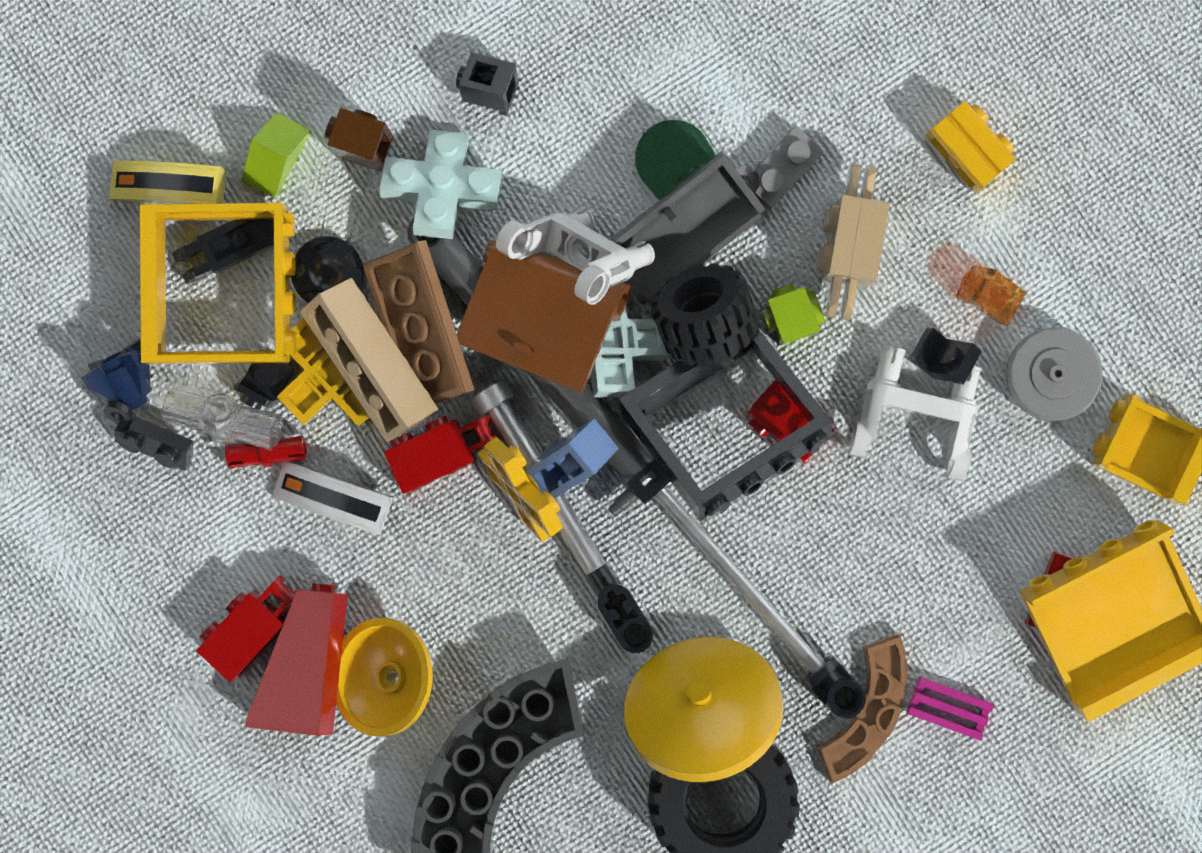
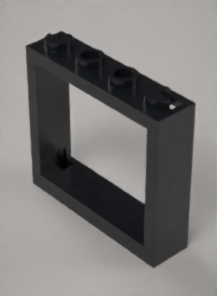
(751, 475)

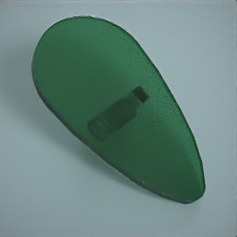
(670, 155)

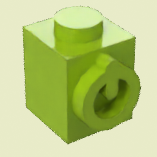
(792, 314)

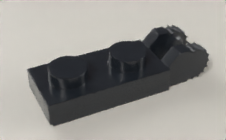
(227, 246)

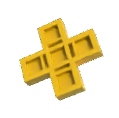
(318, 382)
(534, 508)

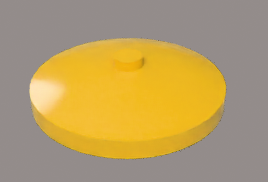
(703, 709)

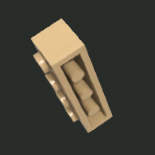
(368, 359)

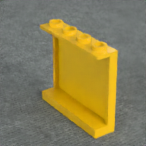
(1118, 619)

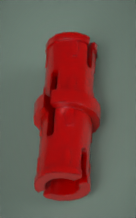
(247, 454)

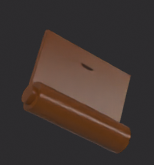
(535, 307)

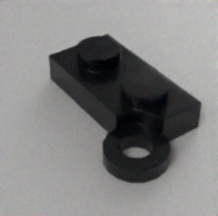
(145, 437)

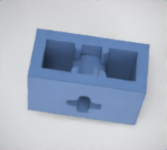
(572, 459)

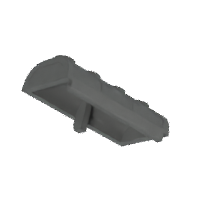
(690, 224)

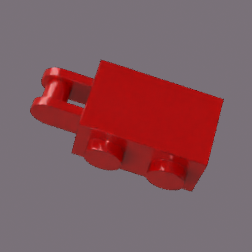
(435, 452)
(245, 630)

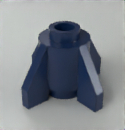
(120, 377)

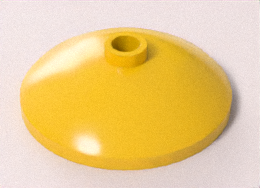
(367, 682)

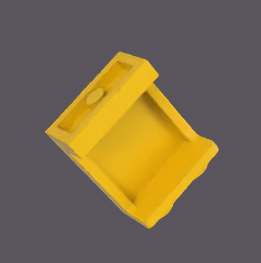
(1150, 450)

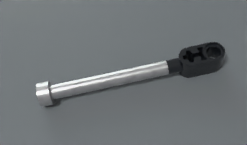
(495, 402)

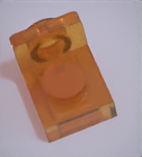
(991, 293)

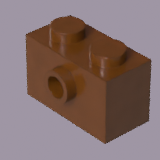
(359, 138)

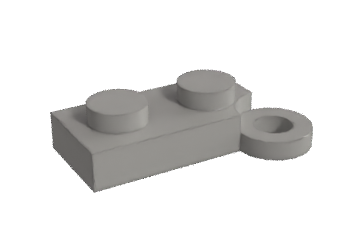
(782, 167)

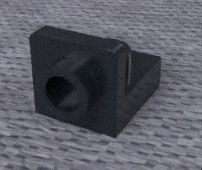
(944, 357)
(264, 383)

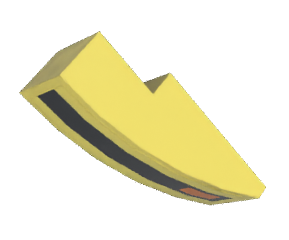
(167, 183)

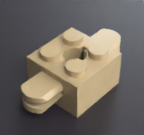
(853, 242)

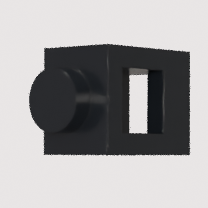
(488, 82)

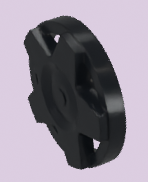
(327, 267)

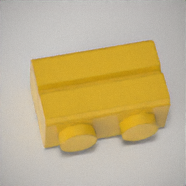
(971, 146)

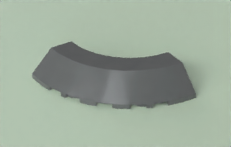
(488, 754)

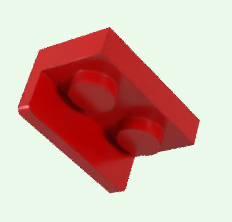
(776, 415)

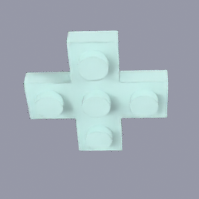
(440, 184)
(625, 342)

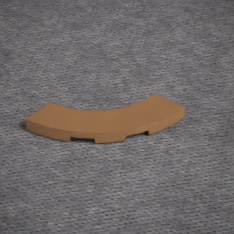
(884, 698)

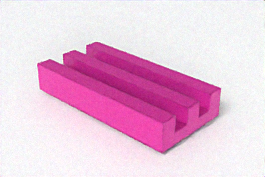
(981, 719)

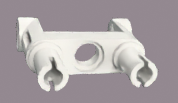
(560, 235)
(886, 392)

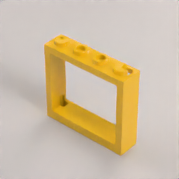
(154, 280)

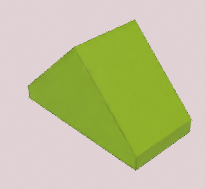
(274, 154)

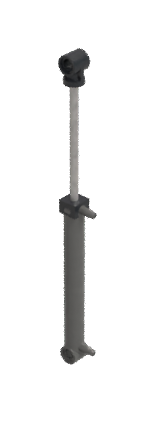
(647, 480)

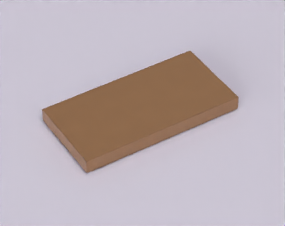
(419, 319)

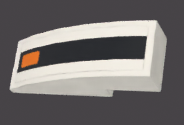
(332, 497)

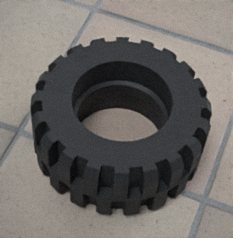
(762, 834)

